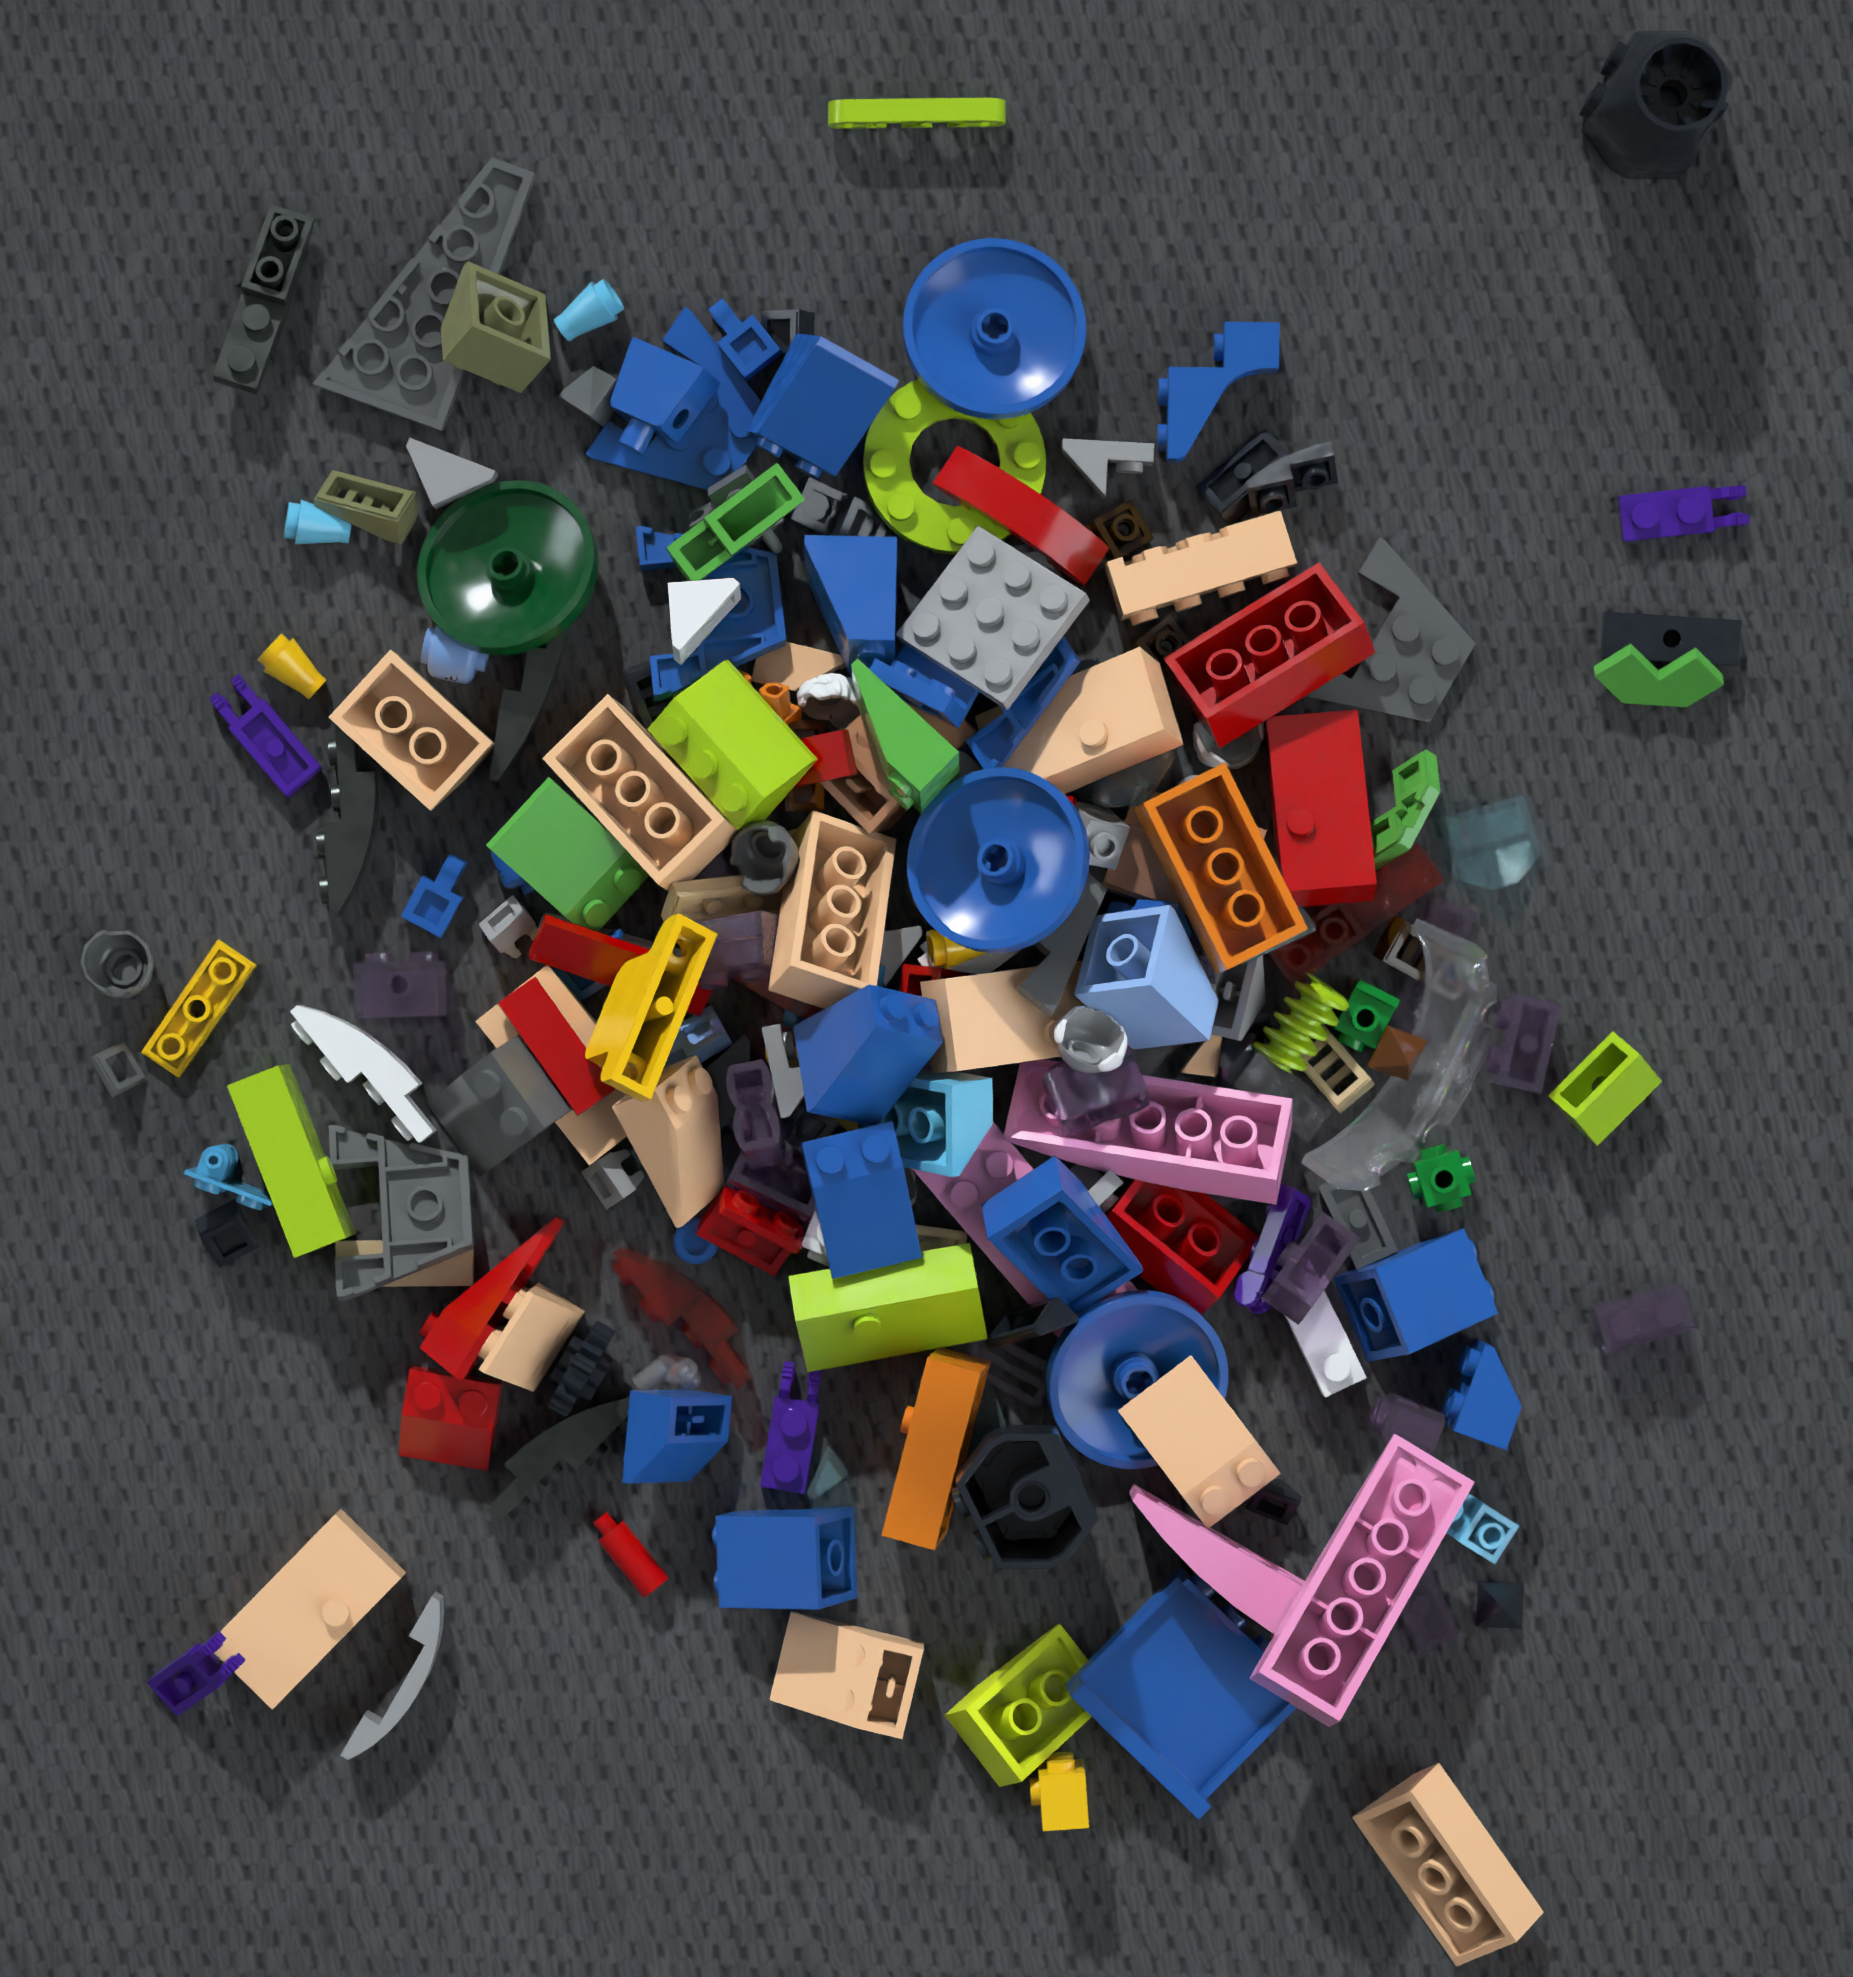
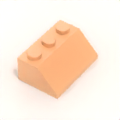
(412, 730)

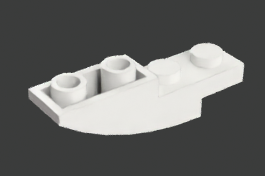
(354, 1053)

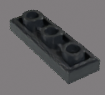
(1713, 637)

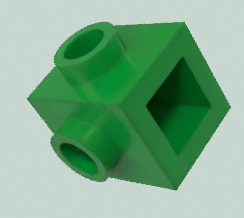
(1422, 1179)

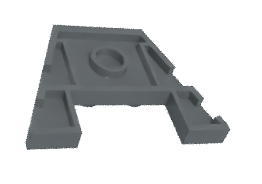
(1415, 649)
(1062, 950)
(422, 1208)

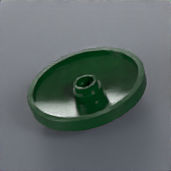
(508, 567)

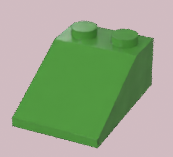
(910, 750)
(568, 857)

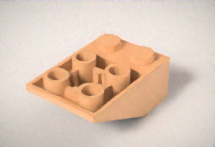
(532, 1338)
(847, 1673)

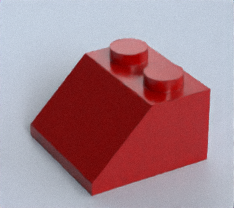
(449, 1418)

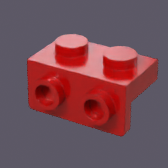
(750, 1230)

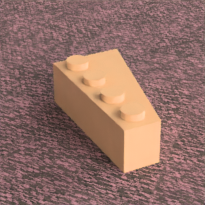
(1200, 567)

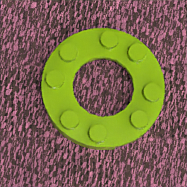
(898, 496)

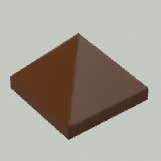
(1397, 1053)

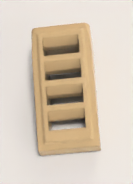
(1351, 1093)

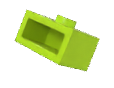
(1605, 1088)

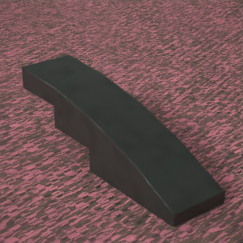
(523, 708)

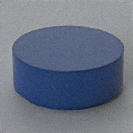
(692, 1247)

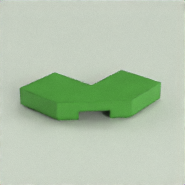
(1678, 684)
(1415, 794)

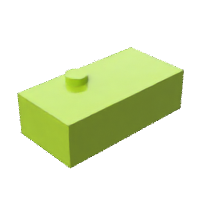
(291, 1159)
(888, 1309)

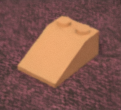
(678, 1138)
(1199, 1442)

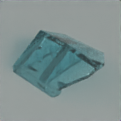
(1132, 784)
(1490, 843)

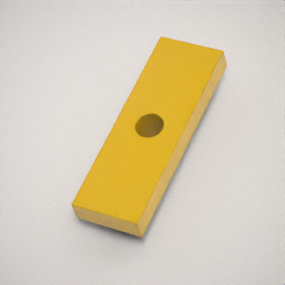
(214, 984)

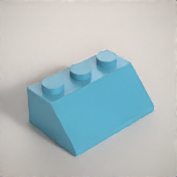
(941, 1120)

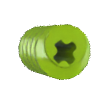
(1302, 1024)

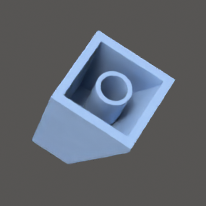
(1147, 978)

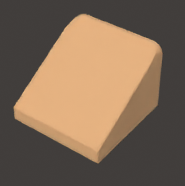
(1205, 1058)

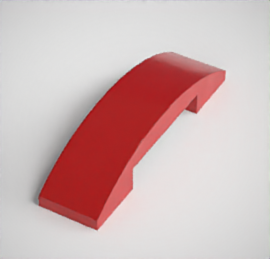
(1022, 513)

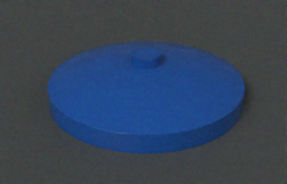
(994, 328)
(998, 860)
(1116, 1355)

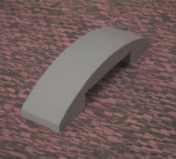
(428, 1632)

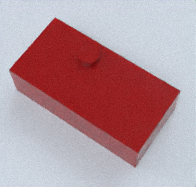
(1269, 655)
(1320, 807)

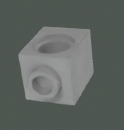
(1105, 834)

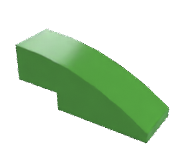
(735, 524)

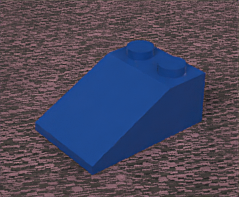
(861, 1199)
(1059, 1236)

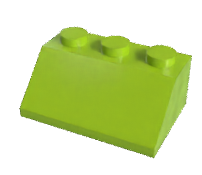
(732, 745)

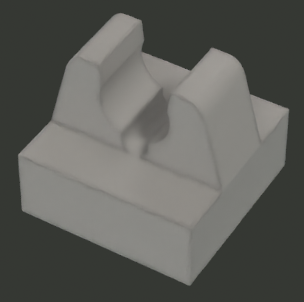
(507, 925)
(609, 1178)

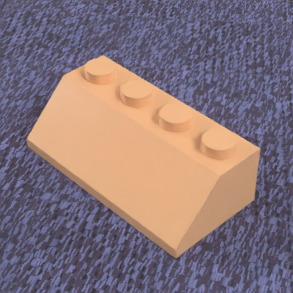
(1448, 1866)

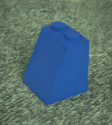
(819, 405)
(856, 593)
(865, 1052)
(1416, 1296)
(785, 1558)

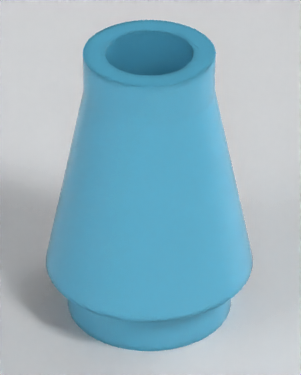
(590, 310)
(313, 525)

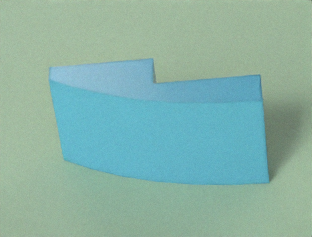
(1482, 1528)

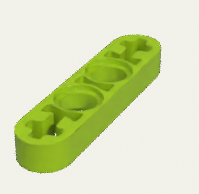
(916, 112)

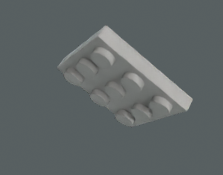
(992, 617)

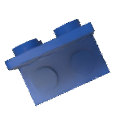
(926, 686)

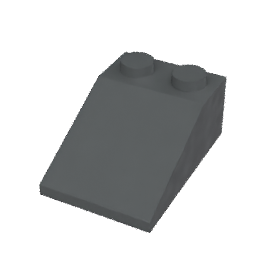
(499, 1105)

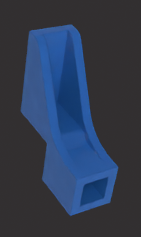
(1194, 391)

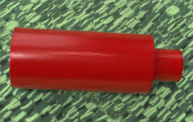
(630, 1555)

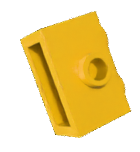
(1061, 1792)

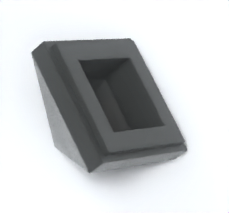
(117, 1069)

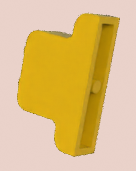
(648, 1008)

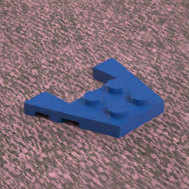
(718, 436)
(744, 634)
(1002, 736)

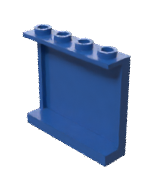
(1181, 1690)

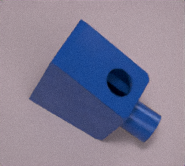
(658, 394)

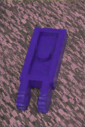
(1676, 512)
(269, 740)
(1282, 1225)
(791, 1435)
(194, 1675)

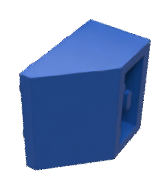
(1485, 1399)
(673, 1434)

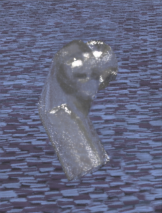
(669, 1369)

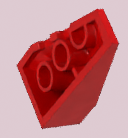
(466, 1323)

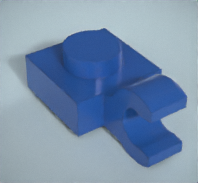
(745, 342)
(434, 902)

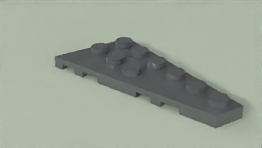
(397, 350)

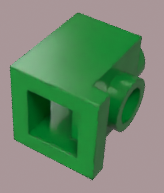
(1378, 1003)

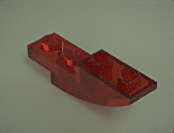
(1347, 923)
(672, 1295)

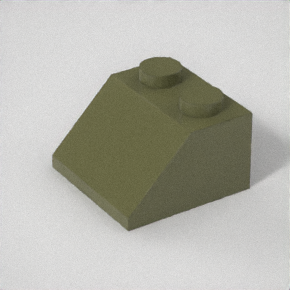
(496, 328)

